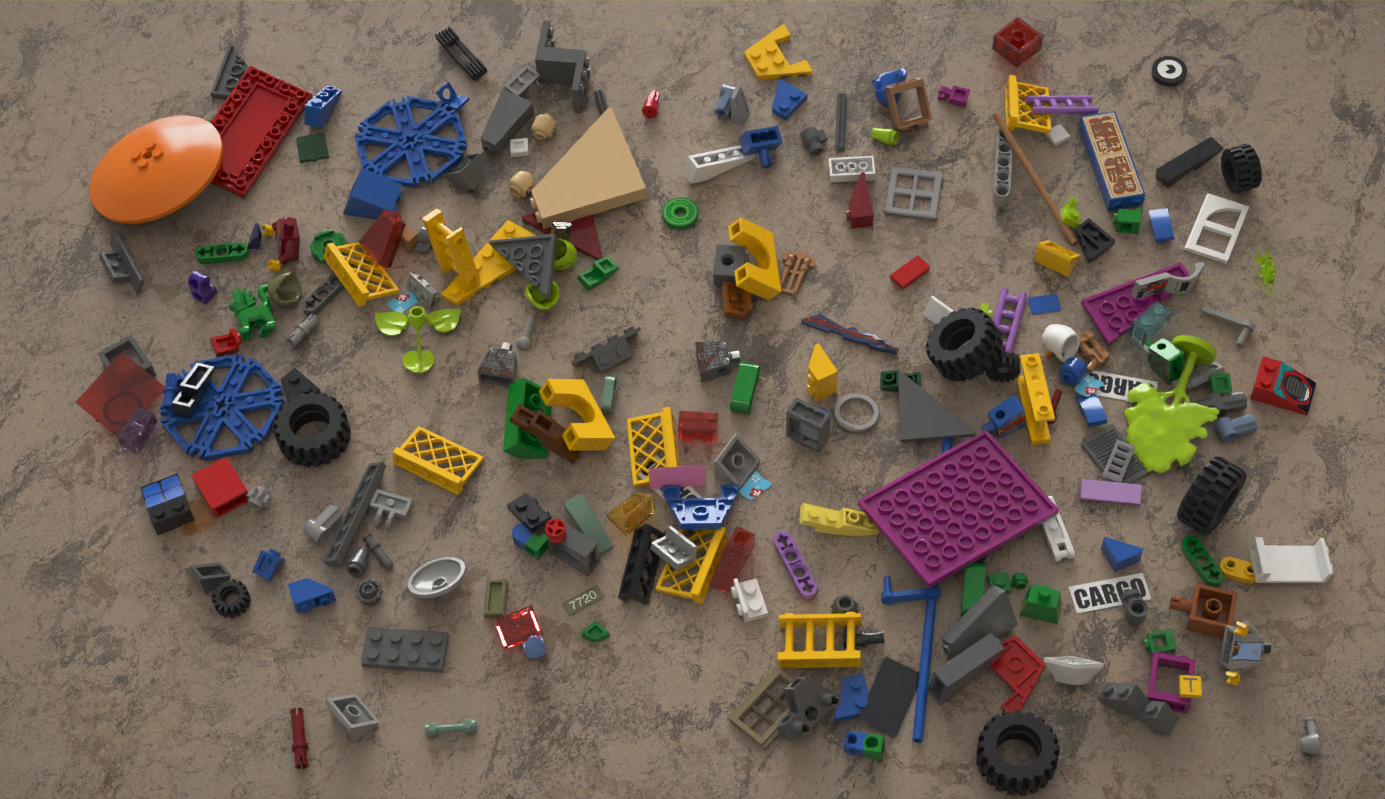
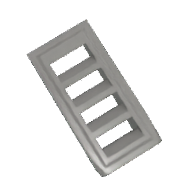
(739, 106)
(1123, 451)

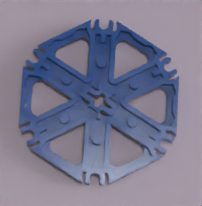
(422, 135)
(235, 405)

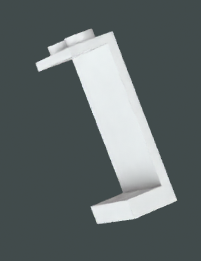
(1290, 563)

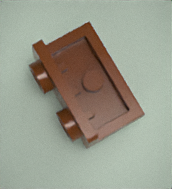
(736, 301)

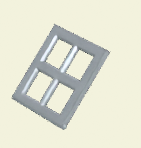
(934, 195)

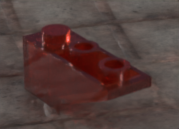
(733, 559)

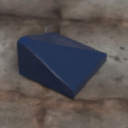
(255, 238)

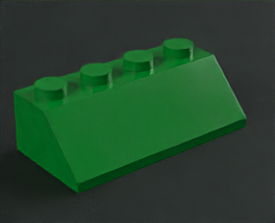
(516, 440)

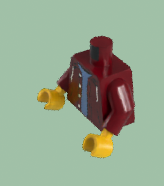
(287, 241)

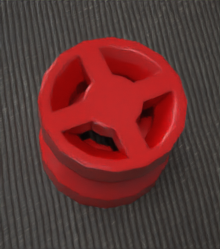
(553, 526)

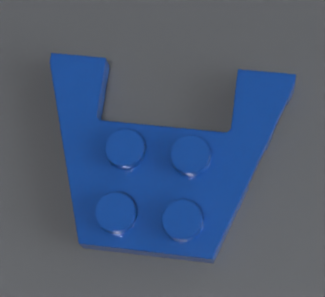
(700, 512)

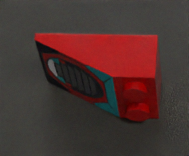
(1282, 386)

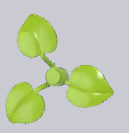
(393, 322)

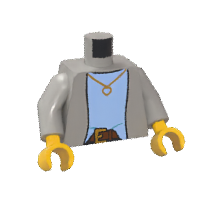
(1242, 649)

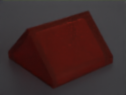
(517, 626)

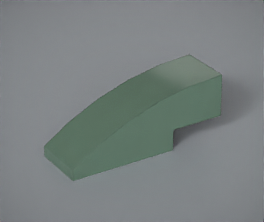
(587, 522)

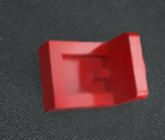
(226, 343)

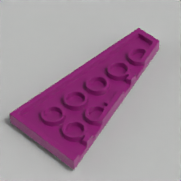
(1116, 308)

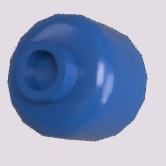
(1073, 371)

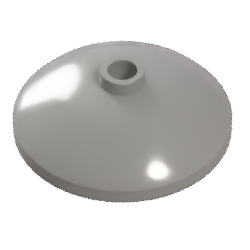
(437, 577)

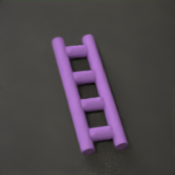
(1055, 109)
(1016, 316)

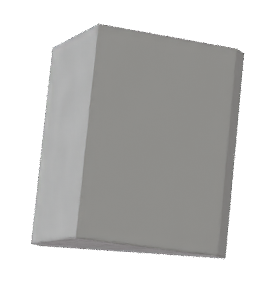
(735, 462)
(352, 715)

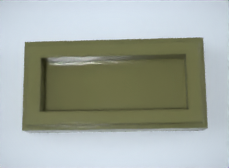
(495, 598)

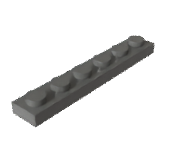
(354, 514)

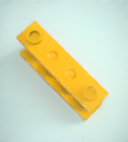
(451, 249)
(1035, 399)
(820, 659)

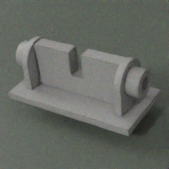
(418, 287)

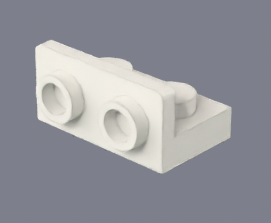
(750, 600)

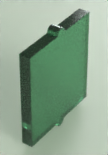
(312, 147)

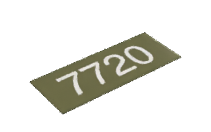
(583, 600)

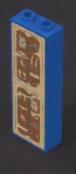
(1111, 161)

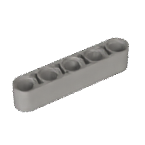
(1002, 170)

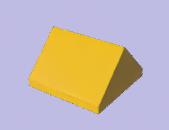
(1056, 257)

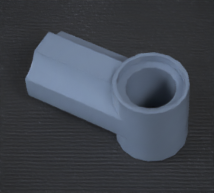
(723, 105)
(1230, 428)

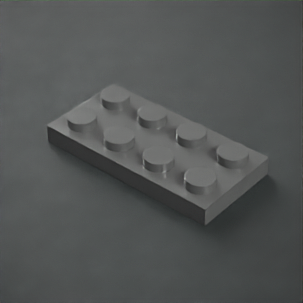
(405, 649)

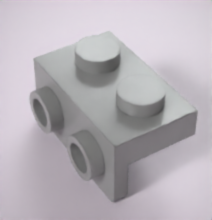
(675, 549)

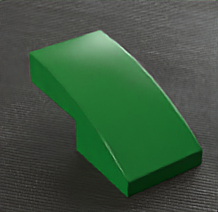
(600, 272)

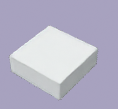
(1058, 135)
(519, 147)

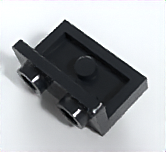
(529, 512)

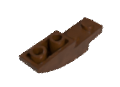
(545, 429)

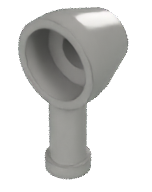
(1310, 743)

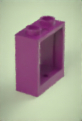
(1173, 700)

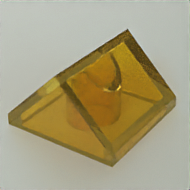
(632, 512)

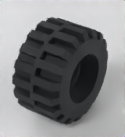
(1241, 168)

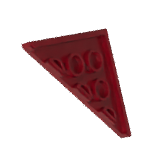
(582, 235)

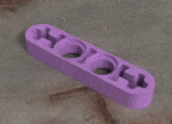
(792, 566)

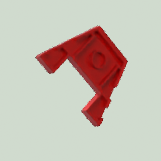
(1019, 670)

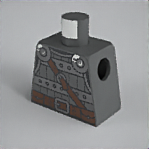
(714, 359)
(499, 366)

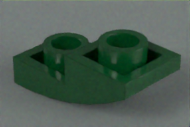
(890, 382)

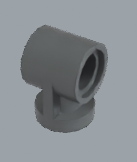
(1132, 600)

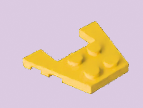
(768, 61)

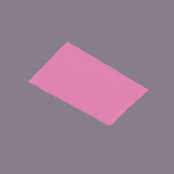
(675, 476)

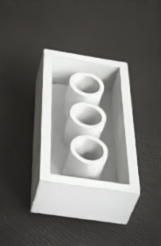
(849, 168)

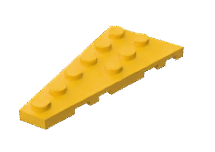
(489, 266)

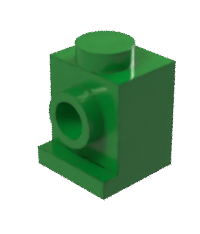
(1127, 220)
(1165, 636)

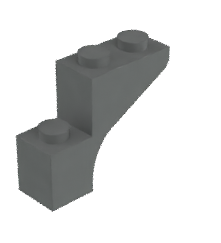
(1132, 701)

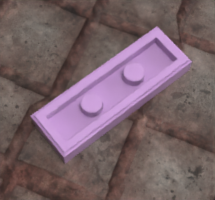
(1110, 492)

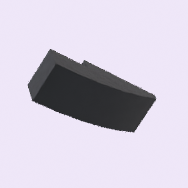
(192, 390)

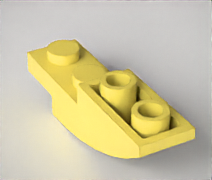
(842, 522)

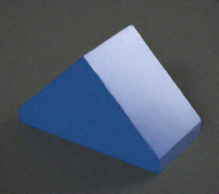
(1120, 554)

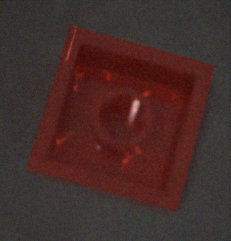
(1017, 42)

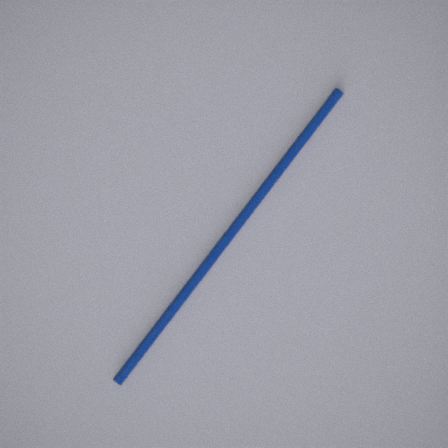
(926, 651)

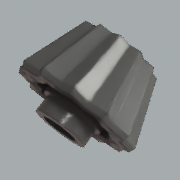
(369, 592)
(844, 604)

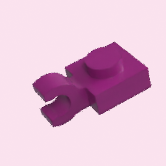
(956, 95)

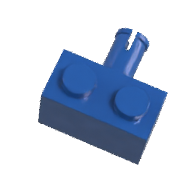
(761, 142)

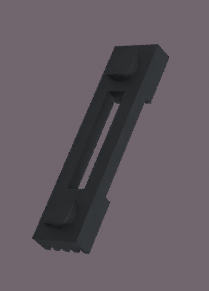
(449, 38)

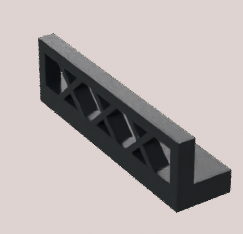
(636, 562)

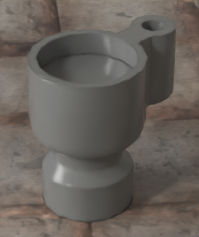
(813, 138)
(424, 243)

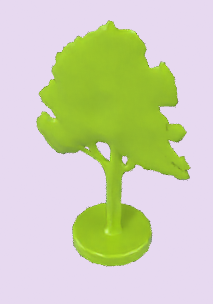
(1163, 430)

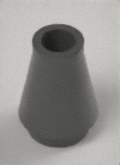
(357, 564)

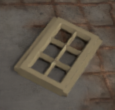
(750, 701)

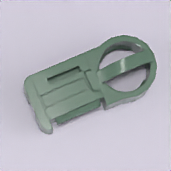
(609, 394)

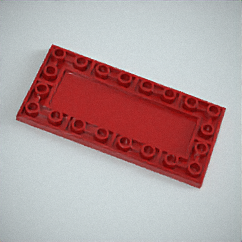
(254, 126)

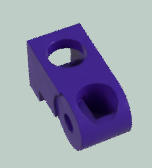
(200, 285)

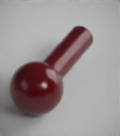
(1055, 400)

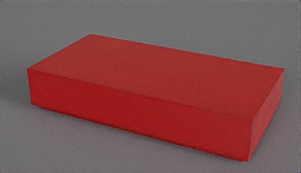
(910, 272)

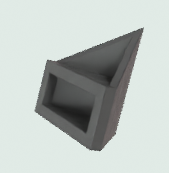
(208, 575)

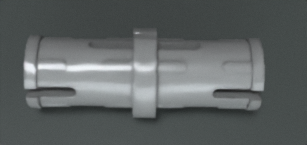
(303, 330)

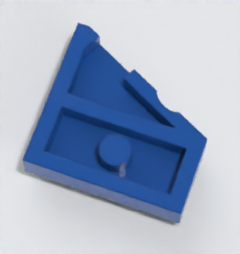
(787, 100)

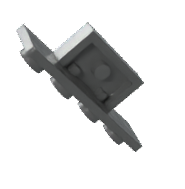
(120, 264)
(611, 353)

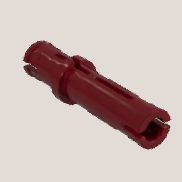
(299, 745)

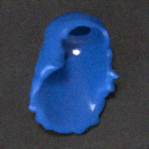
(887, 79)

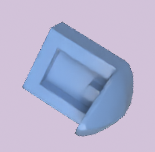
(534, 647)

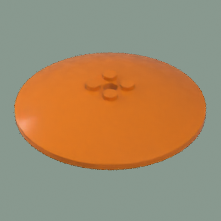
(180, 165)

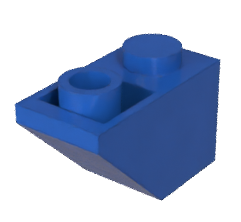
(310, 594)

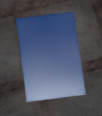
(1044, 304)

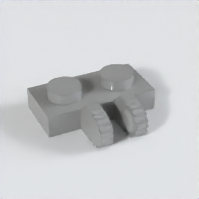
(390, 504)

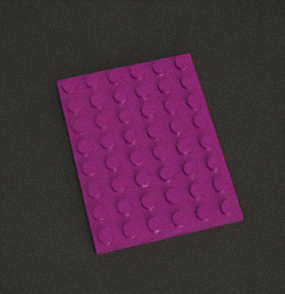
(957, 508)

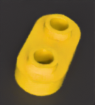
(1239, 570)

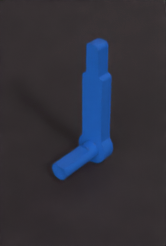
(889, 597)

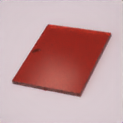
(119, 392)

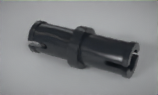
(863, 639)

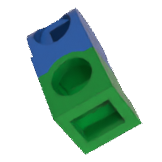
(530, 542)
(865, 745)

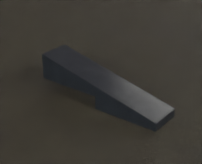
(1187, 161)

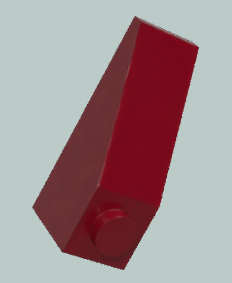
(860, 207)

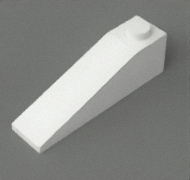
(710, 164)

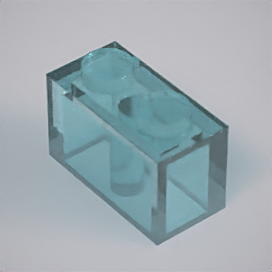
(1150, 323)

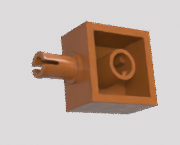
(1207, 610)

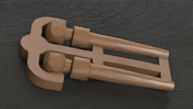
(790, 257)

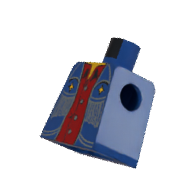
(1006, 418)

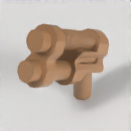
(1096, 355)

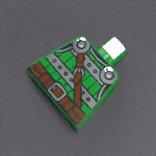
(1165, 359)

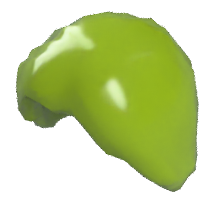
(538, 300)

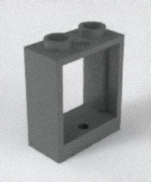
(808, 423)
(577, 551)

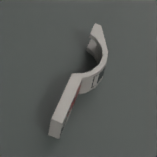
(1166, 282)

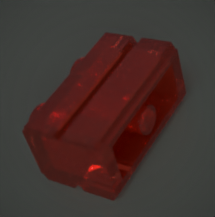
(698, 426)

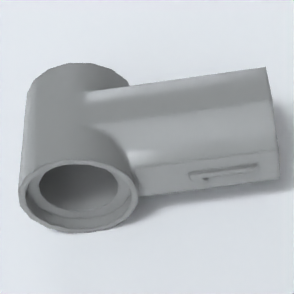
(319, 528)

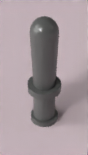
(375, 548)

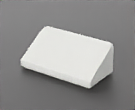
(936, 310)

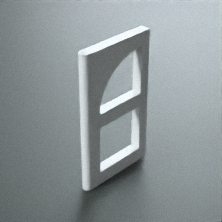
(1212, 205)

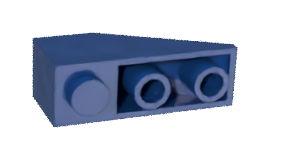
(321, 106)

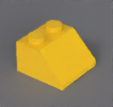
(821, 375)

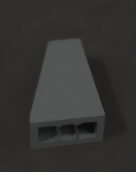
(505, 121)
(988, 615)
(964, 668)

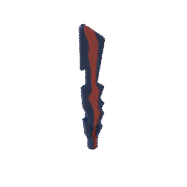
(851, 334)

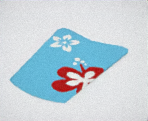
(402, 302)
(1088, 385)
(754, 486)

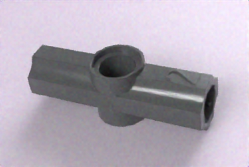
(1224, 403)

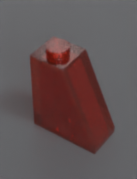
(384, 237)

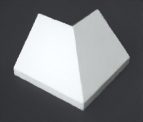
(1072, 669)

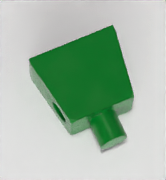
(1042, 604)

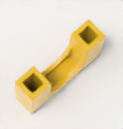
(760, 280)
(575, 394)

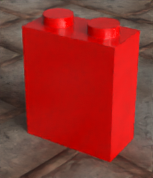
(220, 487)

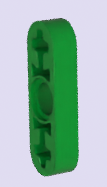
(228, 257)
(1201, 552)

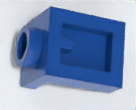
(267, 563)

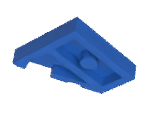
(853, 697)

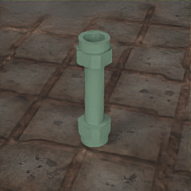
(433, 729)

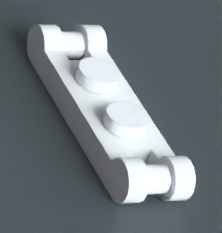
(1057, 536)

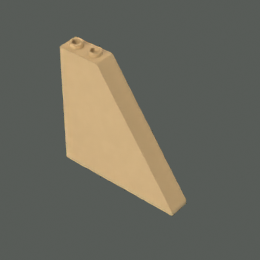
(590, 177)

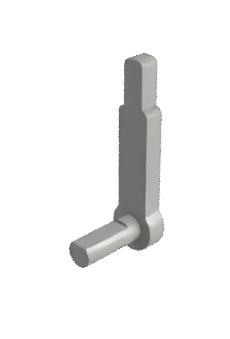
(1246, 326)

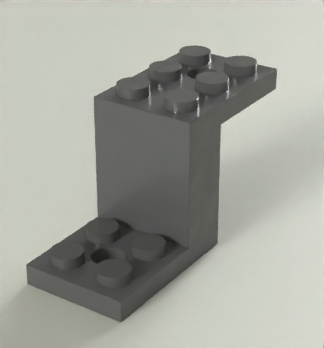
(562, 66)

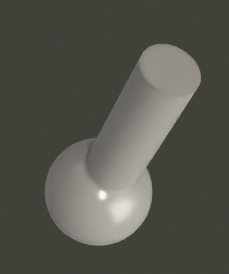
(524, 342)

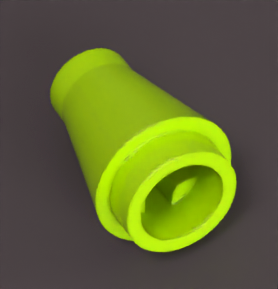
(885, 135)

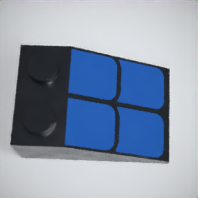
(167, 504)

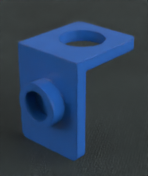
(454, 101)

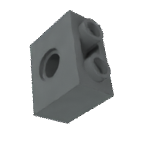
(728, 255)

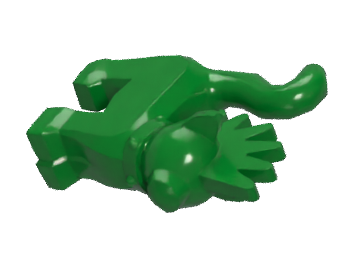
(252, 316)

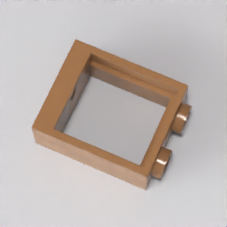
(917, 83)

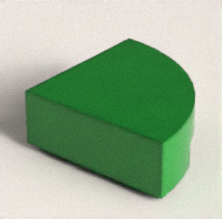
(595, 632)

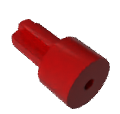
(651, 105)

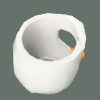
(1060, 340)

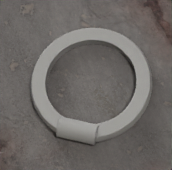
(856, 428)

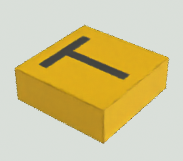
(1190, 686)

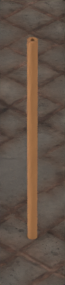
(1035, 179)

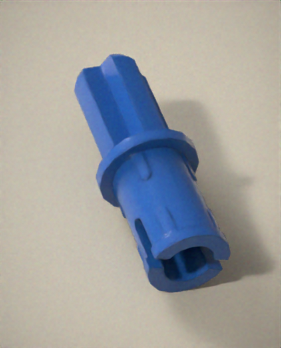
(170, 391)

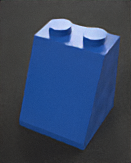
(372, 195)

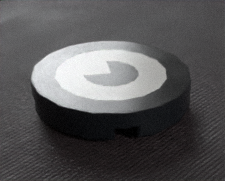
(1169, 71)

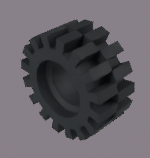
(1005, 367)
(229, 588)

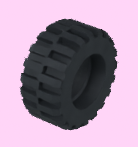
(973, 357)
(305, 410)
(1211, 495)
(1024, 728)

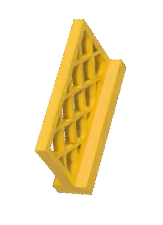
(1014, 104)
(348, 275)
(669, 442)
(429, 469)
(706, 569)

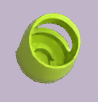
(565, 255)

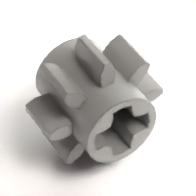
(259, 498)

